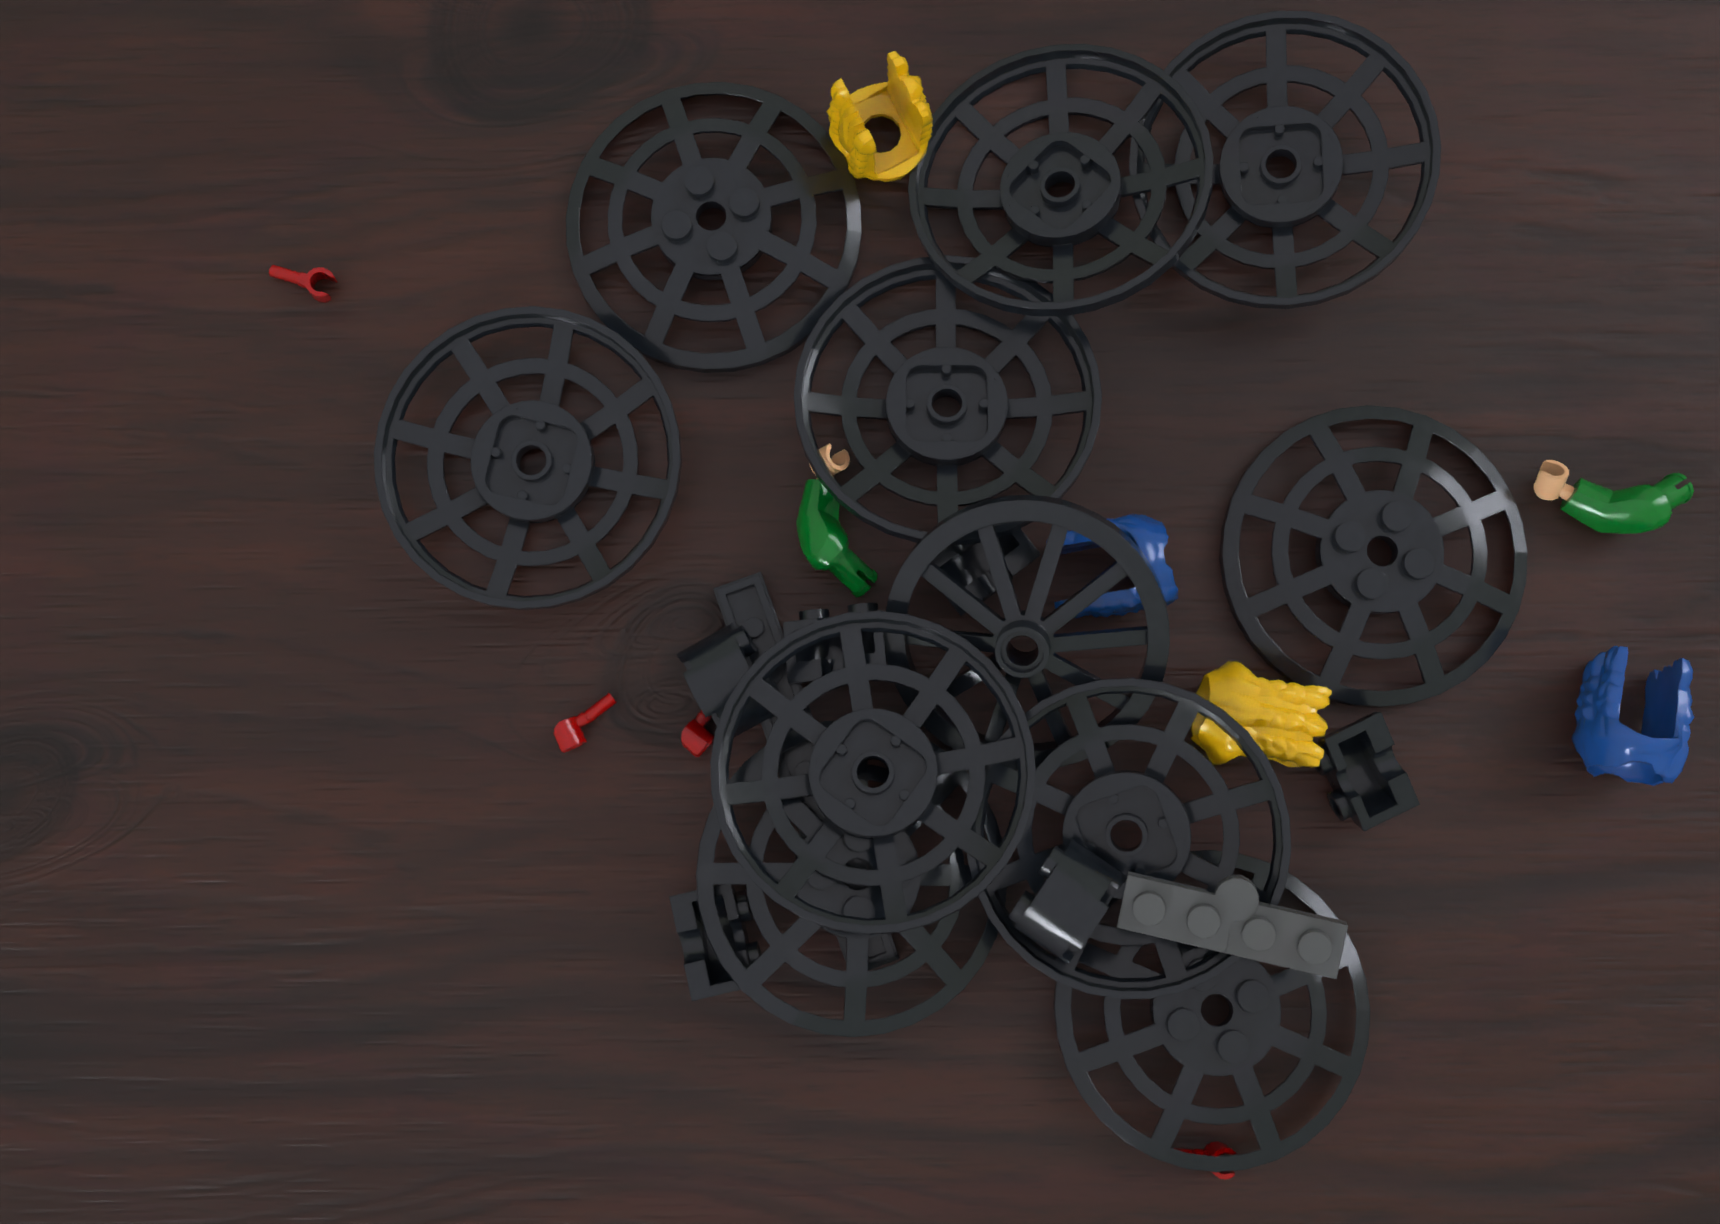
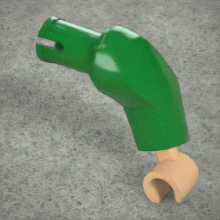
(1609, 511)
(822, 535)

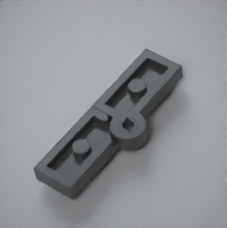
(1233, 923)

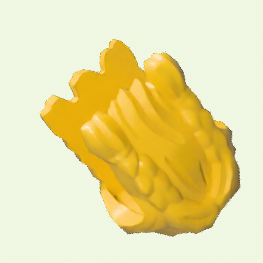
(898, 100)
(1273, 712)

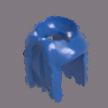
(1151, 539)
(1618, 750)

